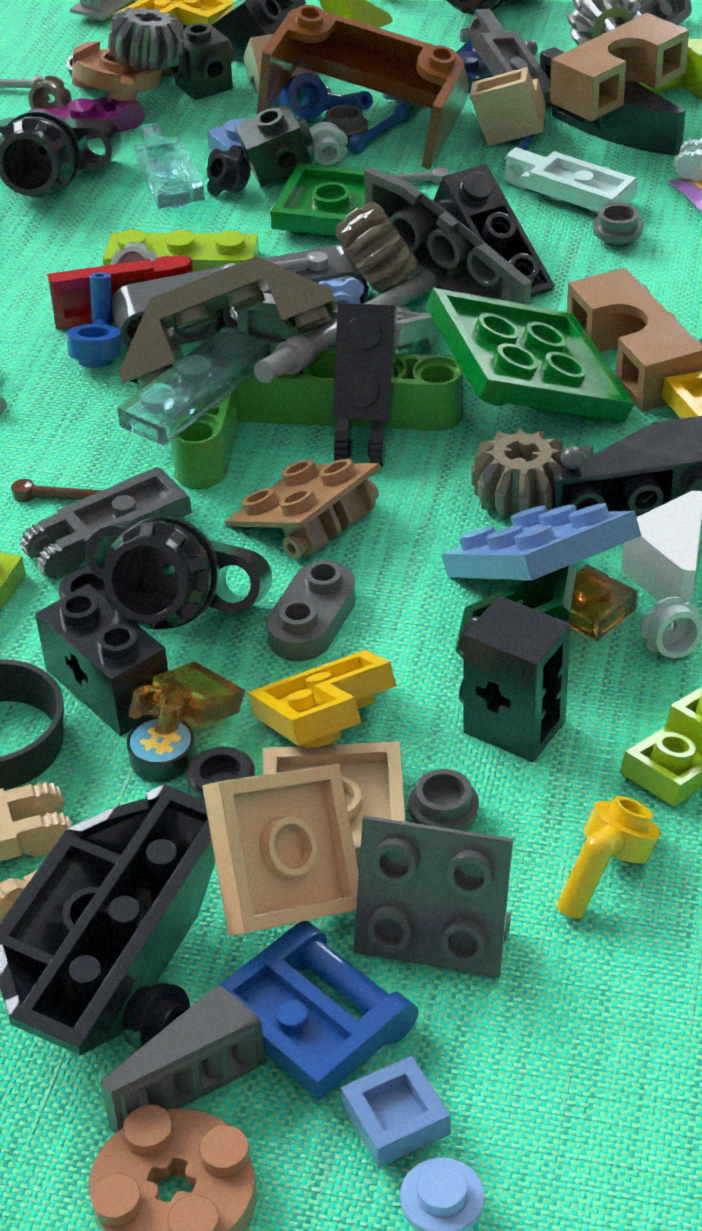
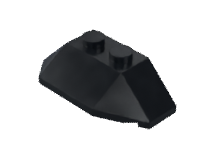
(104, 917)

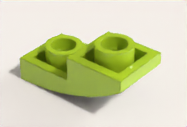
(672, 757)

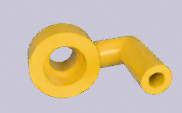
(613, 829)

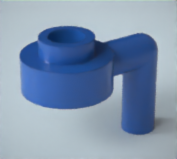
(316, 97)
(99, 341)

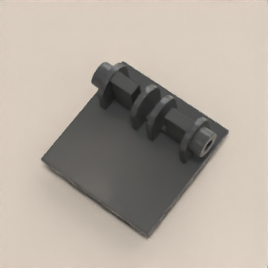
(433, 895)

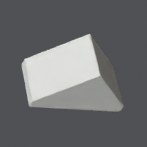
(667, 551)

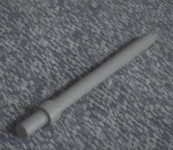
(299, 351)

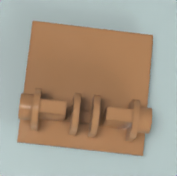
(311, 503)

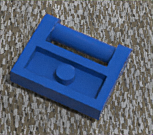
(306, 1028)

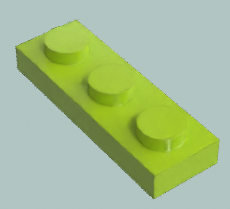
(204, 249)

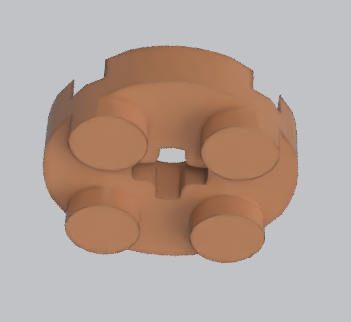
(99, 70)
(170, 1144)

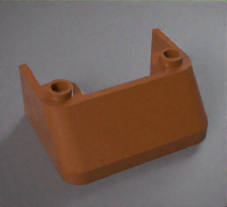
(370, 59)

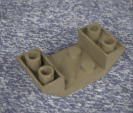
(191, 307)

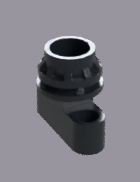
(46, 152)
(170, 572)

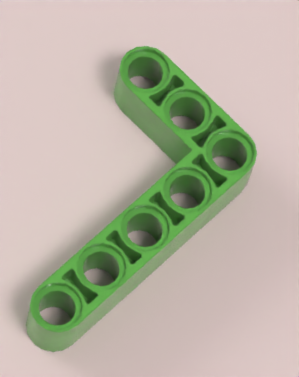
(424, 398)

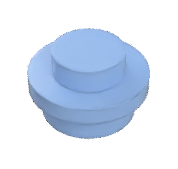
(442, 1196)

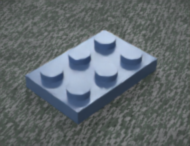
(540, 542)

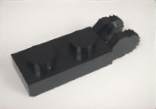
(364, 375)

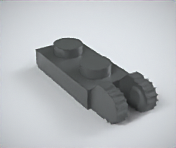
(62, 538)

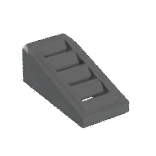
(188, 1058)

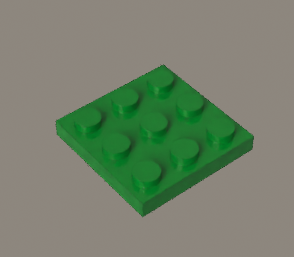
(528, 356)

